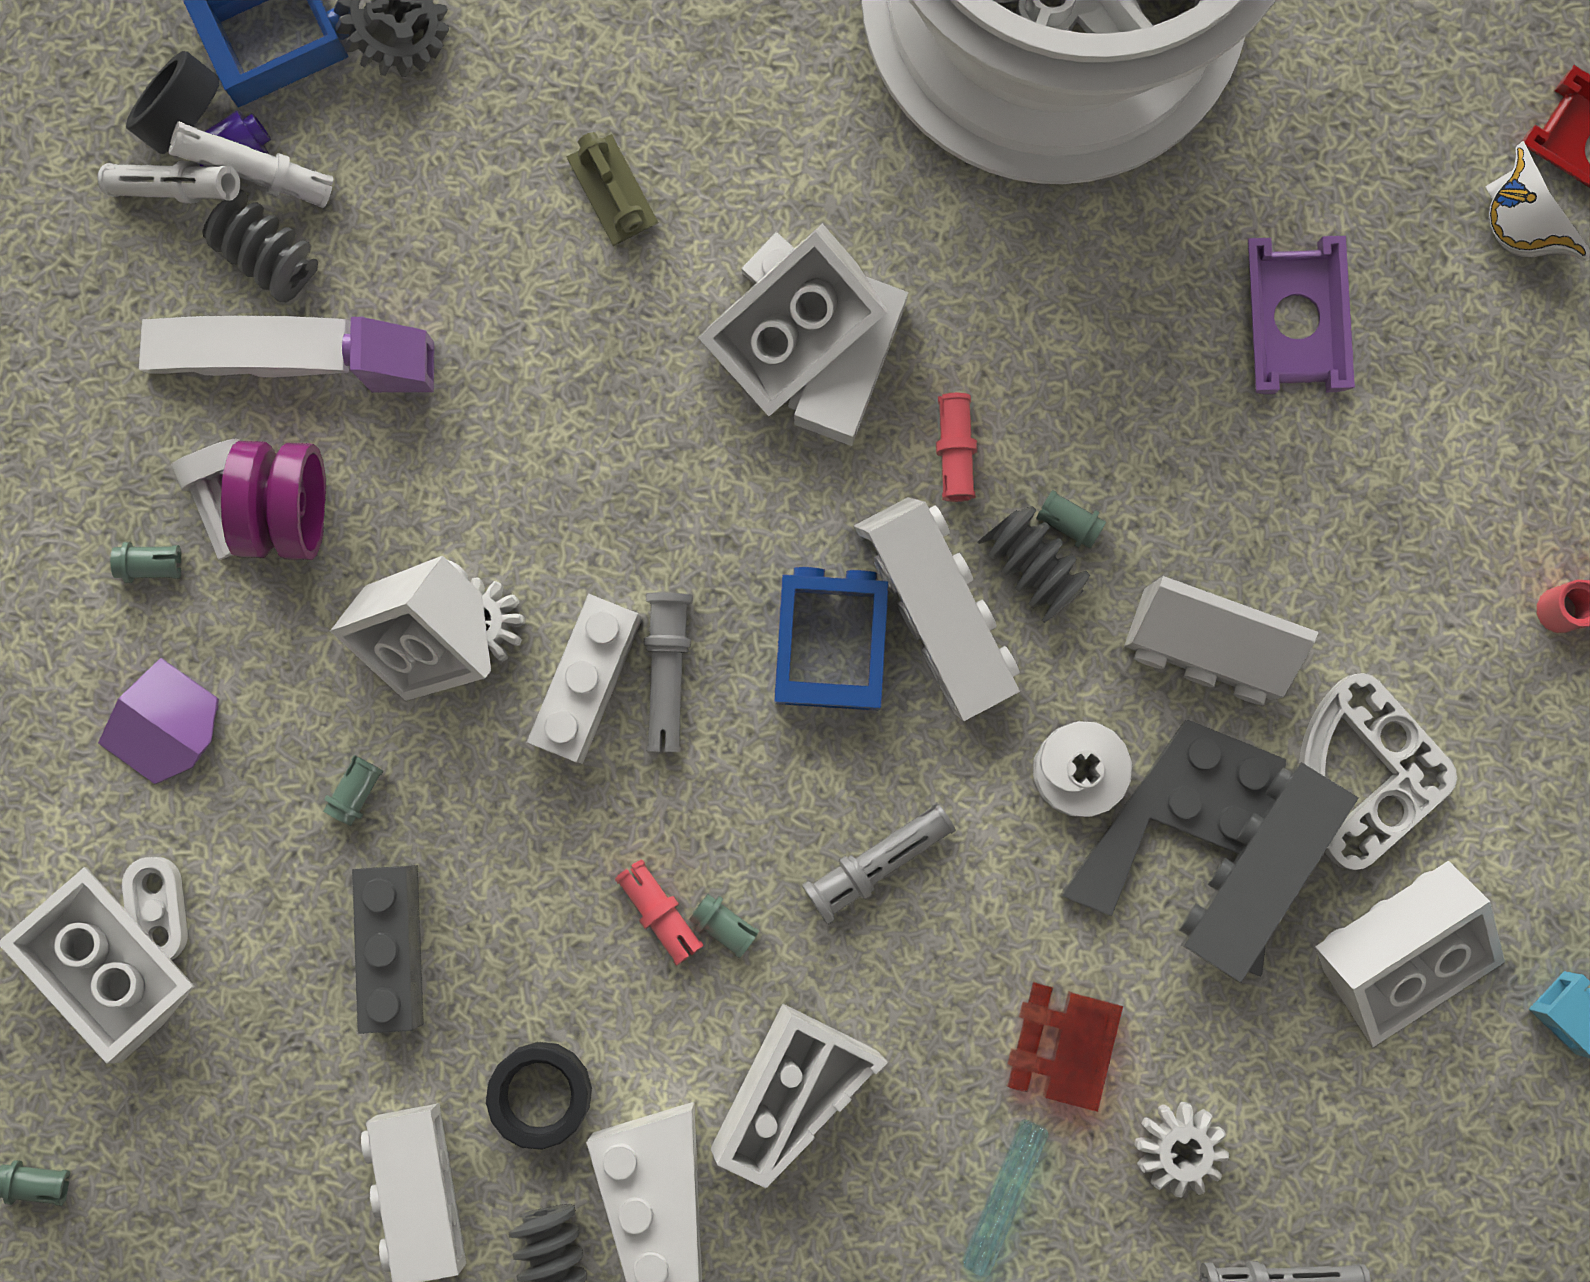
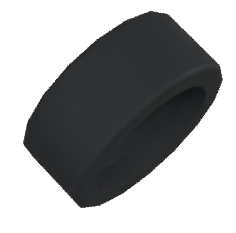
(175, 94)
(506, 1121)

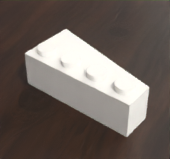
(940, 606)
(652, 1194)

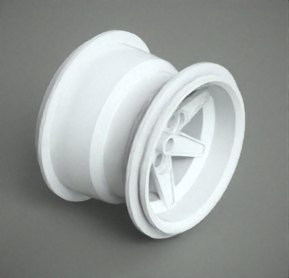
(1051, 101)

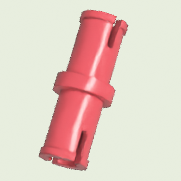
(956, 447)
(659, 912)

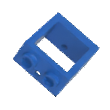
(271, 75)
(828, 695)

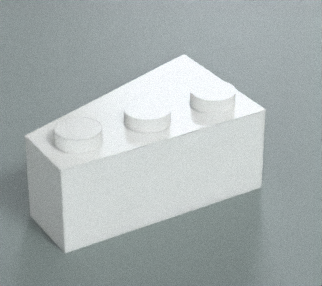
(789, 1094)

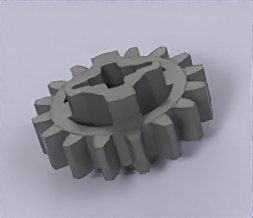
(386, 30)

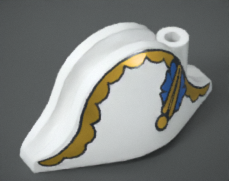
(1528, 217)

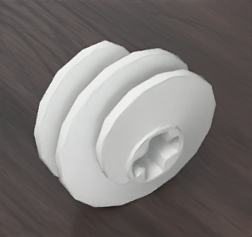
(1109, 769)

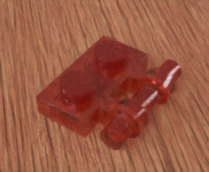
(1081, 1049)

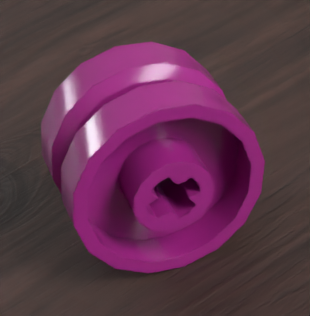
(273, 500)

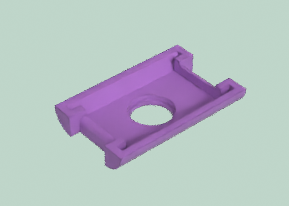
(1324, 281)

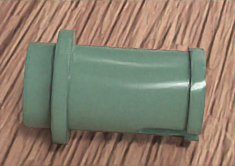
(1071, 519)
(145, 562)
(352, 791)
(723, 925)
(33, 1184)

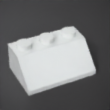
(794, 320)
(419, 629)
(1218, 640)
(1412, 952)
(97, 967)

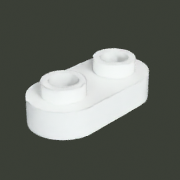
(157, 909)

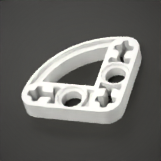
(1404, 782)

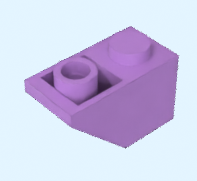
(389, 356)

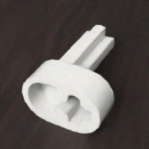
(201, 475)

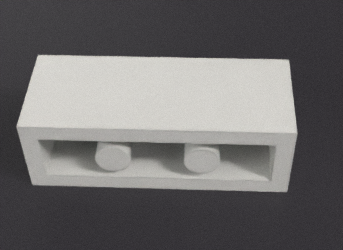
(841, 391)
(585, 679)
(414, 1195)

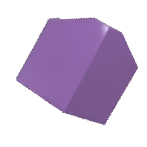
(161, 723)

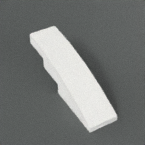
(243, 345)

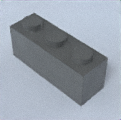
(387, 949)

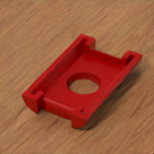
(1567, 129)

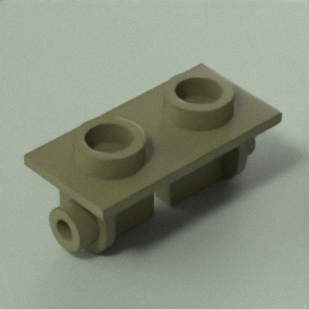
(611, 187)

